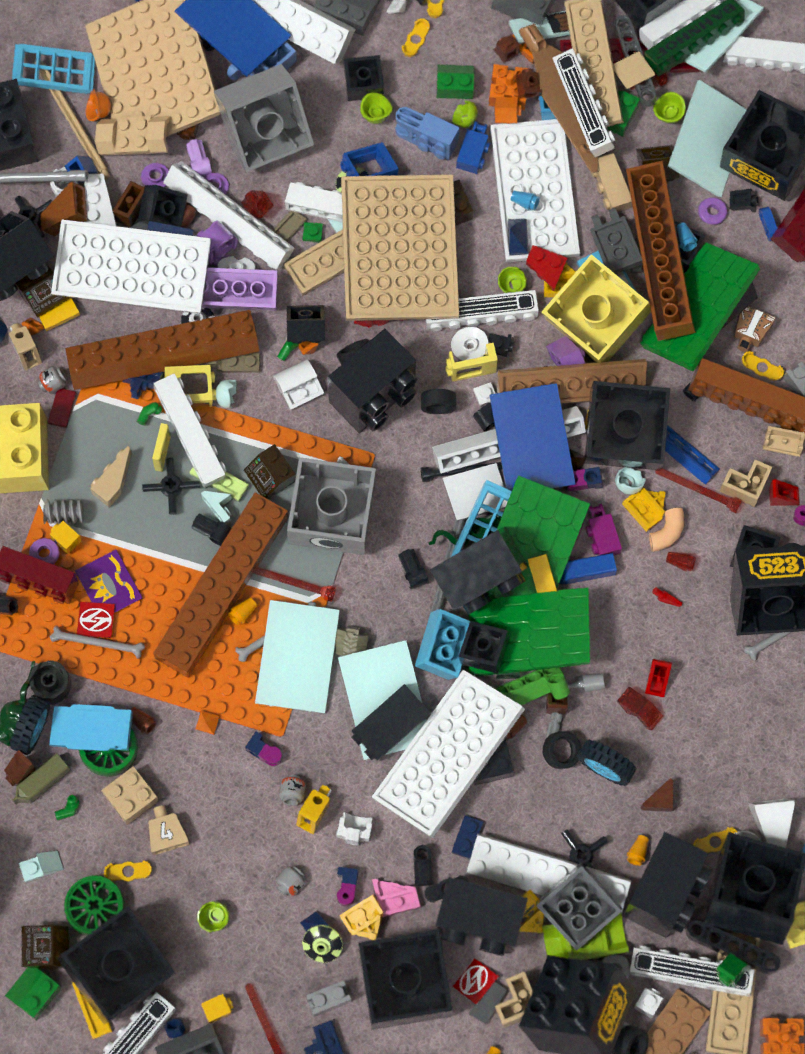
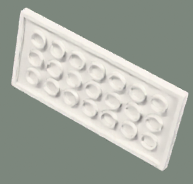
(535, 160)
(131, 266)
(448, 753)

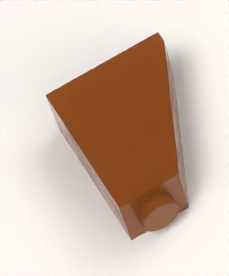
(66, 206)

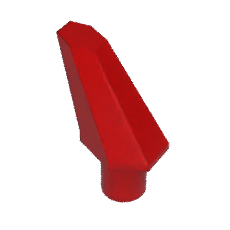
(665, 597)

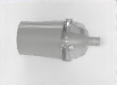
(588, 683)

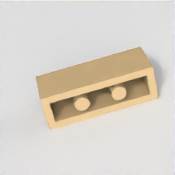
(612, 184)

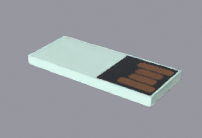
(553, 26)

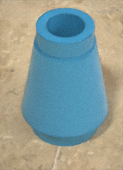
(526, 200)
(686, 238)

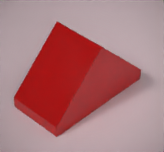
(783, 494)
(658, 677)

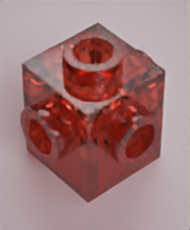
(257, 203)

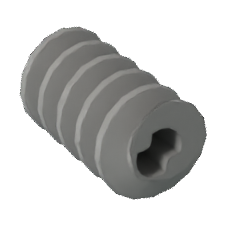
(63, 511)

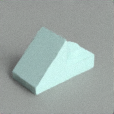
(215, 502)
(40, 866)

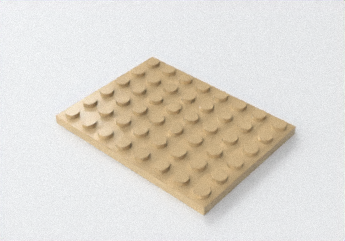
(153, 65)
(399, 247)

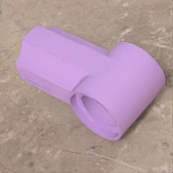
(198, 158)

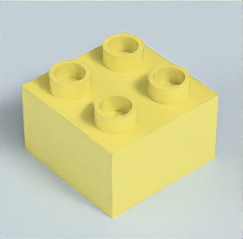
(597, 310)
(23, 448)

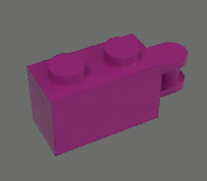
(602, 532)

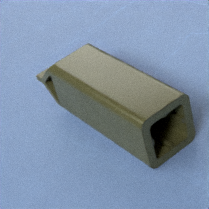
(41, 780)

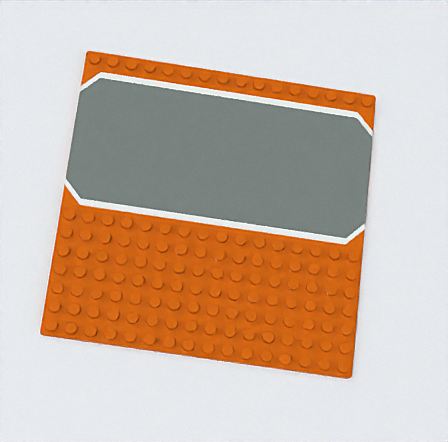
(166, 554)

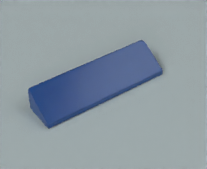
(687, 459)

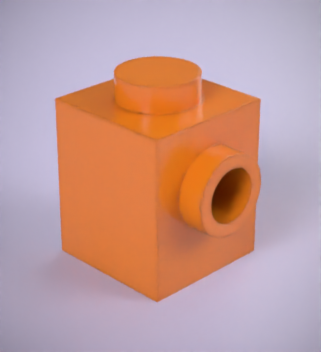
(507, 110)

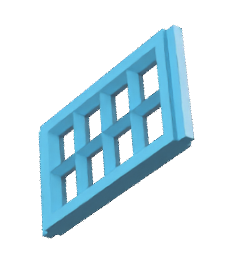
(88, 73)
(488, 487)

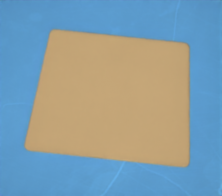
(633, 70)

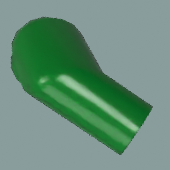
(286, 349)
(147, 411)
(70, 808)

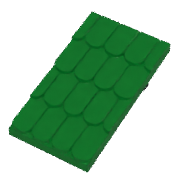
(718, 291)
(541, 524)
(542, 628)

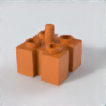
(505, 84)
(781, 1037)

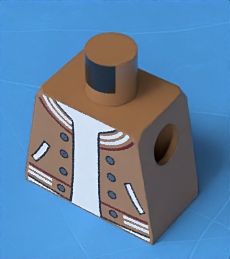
(752, 327)

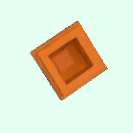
(33, 326)
(307, 347)
(207, 722)

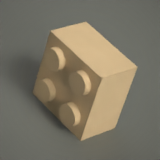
(130, 795)

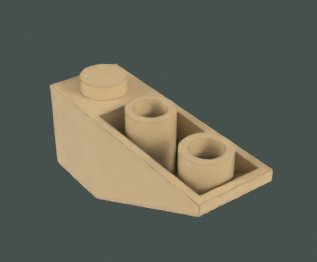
(112, 481)

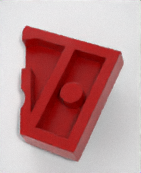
(546, 265)

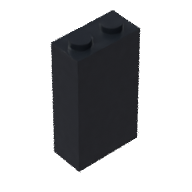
(390, 723)

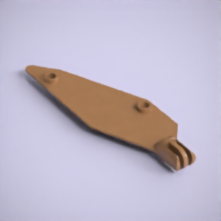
(555, 93)

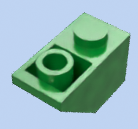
(731, 970)

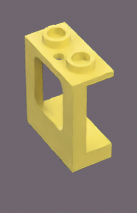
(488, 364)
(196, 398)

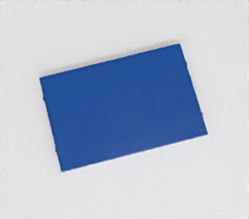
(235, 30)
(532, 436)

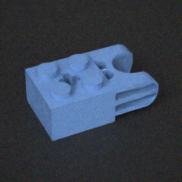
(283, 55)
(427, 132)

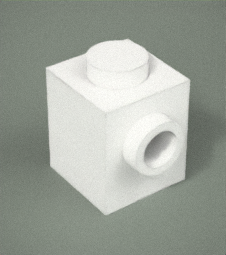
(648, 1002)

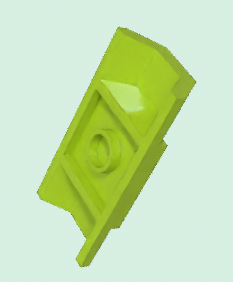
(606, 942)

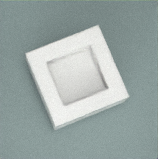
(482, 393)

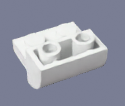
(298, 384)

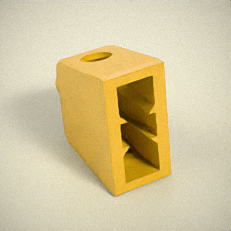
(313, 811)

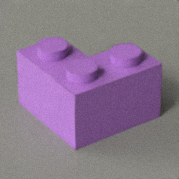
(565, 352)

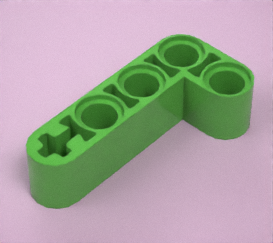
(536, 685)

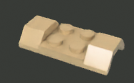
(132, 135)

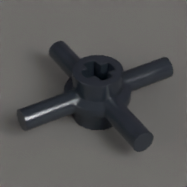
(32, 213)
(177, 488)
(582, 848)

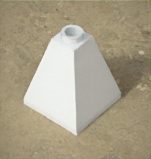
(773, 819)

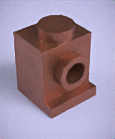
(505, 46)
(528, 88)

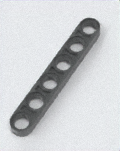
(630, 46)

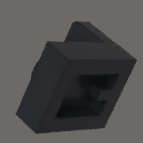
(743, 200)
(501, 343)

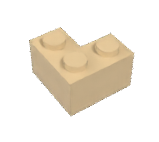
(746, 487)
(513, 1009)

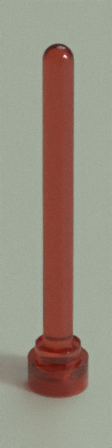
(732, 503)
(326, 592)
(263, 1019)

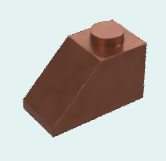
(18, 769)

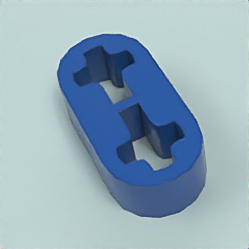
(768, 222)

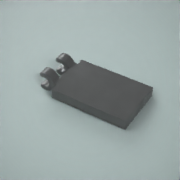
(616, 243)

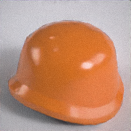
(98, 101)

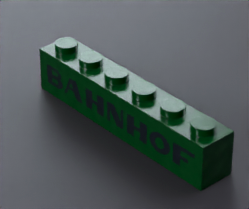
(694, 36)

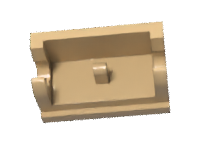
(783, 441)

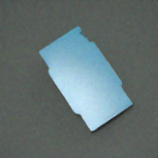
(91, 728)

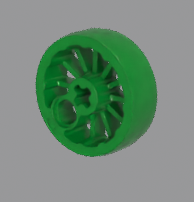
(116, 770)
(105, 884)

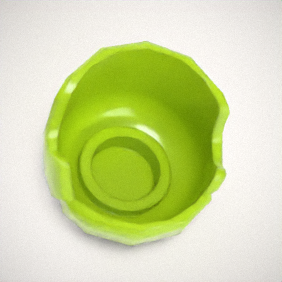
(468, 109)
(512, 275)
(216, 909)

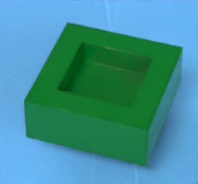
(312, 232)

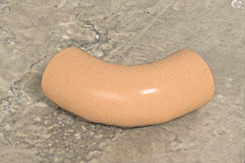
(670, 532)

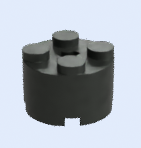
(46, 672)

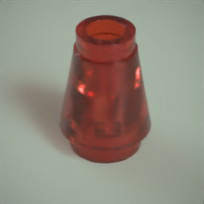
(683, 561)

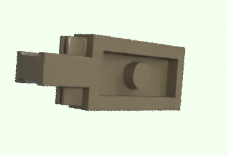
(239, 364)

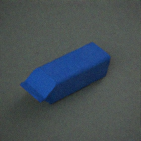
(589, 569)

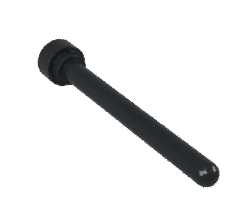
(428, 473)

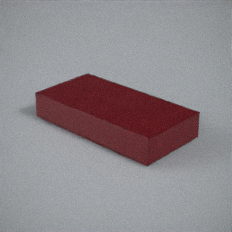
(62, 408)

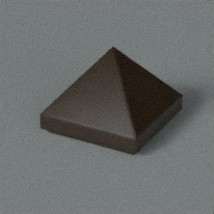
(577, 460)

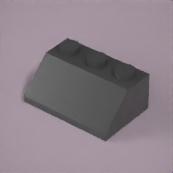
(195, 1042)

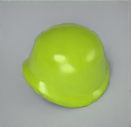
(375, 108)
(669, 108)

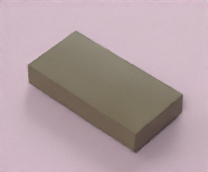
(289, 225)

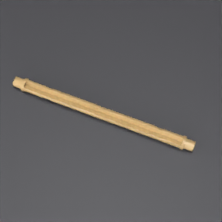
(75, 125)

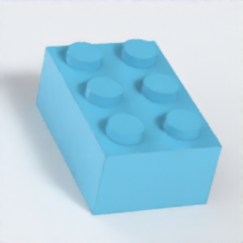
(442, 644)

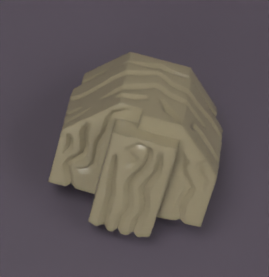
(350, 640)

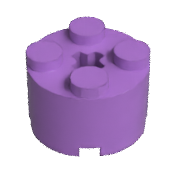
(221, 241)

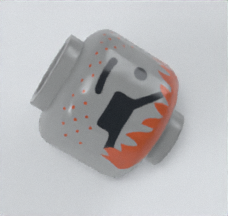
(52, 379)
(292, 790)
(290, 881)

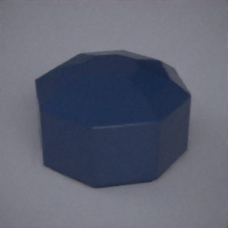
(174, 1028)

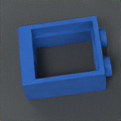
(376, 151)

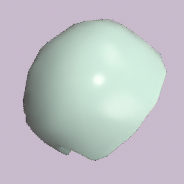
(224, 393)
(635, 478)

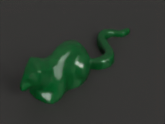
(476, 530)
(11, 711)

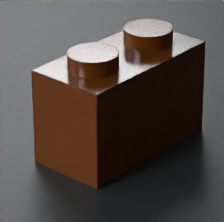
(129, 205)

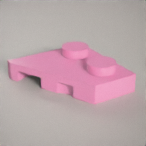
(395, 897)

